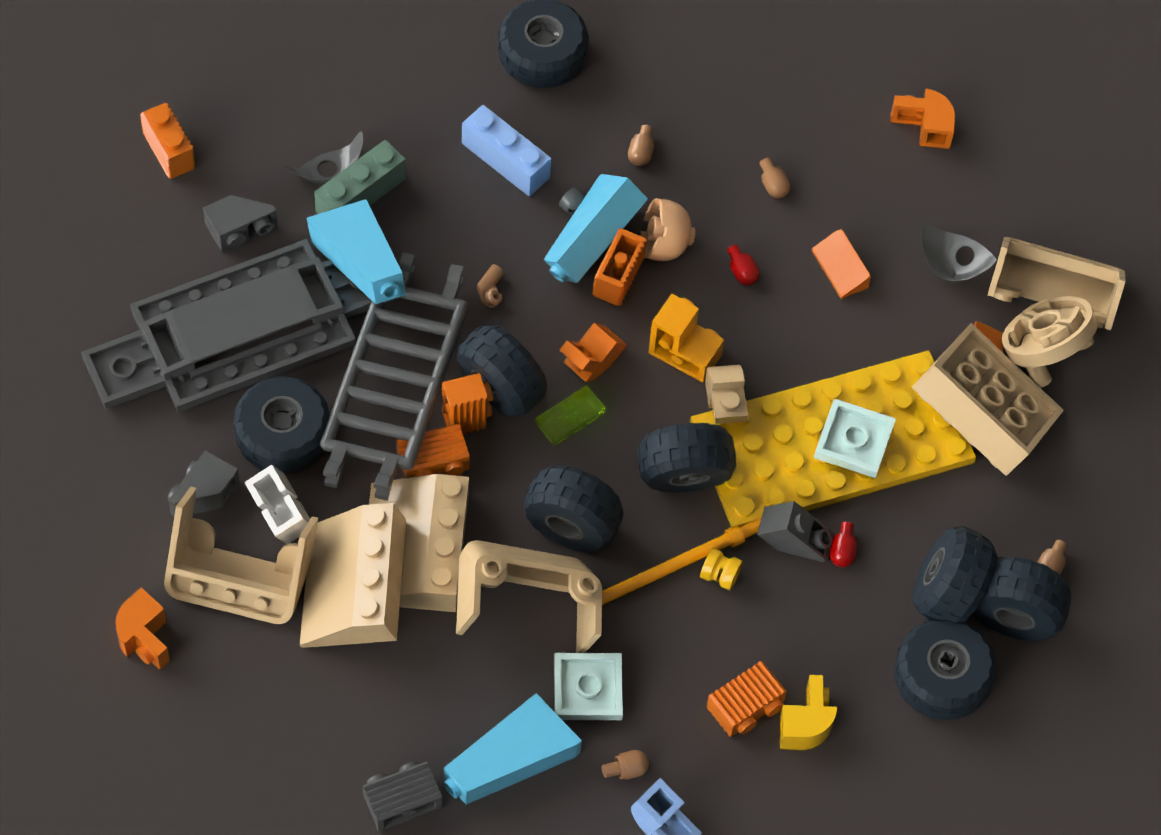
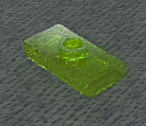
(570, 415)

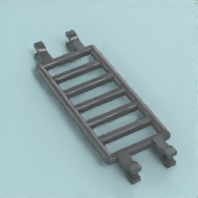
(433, 383)

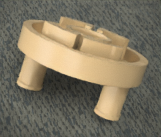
(1051, 334)

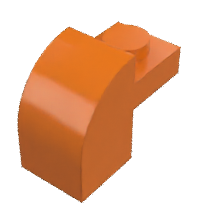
(932, 113)
(593, 352)
(135, 625)

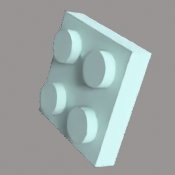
(854, 438)
(588, 686)

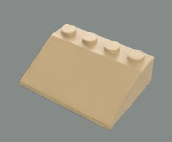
(988, 399)
(433, 537)
(355, 578)

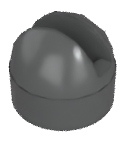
(571, 200)

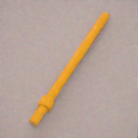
(732, 537)

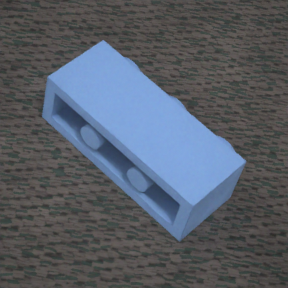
(506, 150)

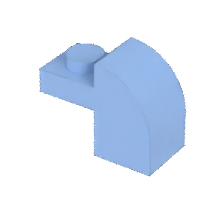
(659, 812)

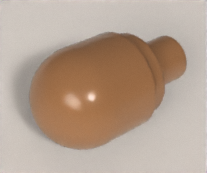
(641, 147)
(774, 179)
(1054, 557)
(627, 765)

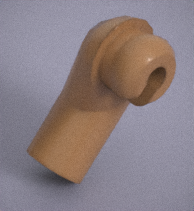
(487, 286)

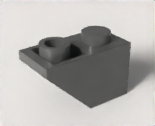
(238, 220)
(214, 483)
(795, 531)

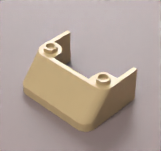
(1046, 274)
(492, 564)
(233, 580)

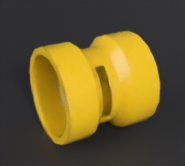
(721, 569)

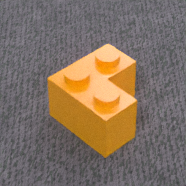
(681, 341)

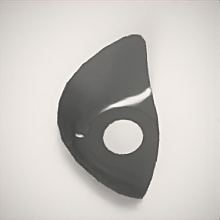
(341, 158)
(941, 250)

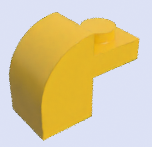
(810, 724)

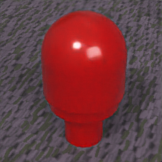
(743, 266)
(844, 546)

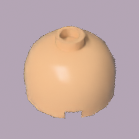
(667, 230)

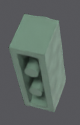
(366, 179)

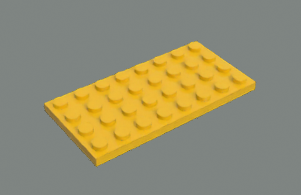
(784, 429)

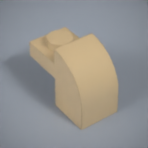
(726, 393)

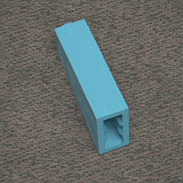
(593, 226)
(358, 249)
(512, 751)

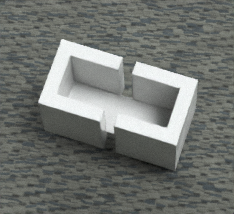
(275, 494)

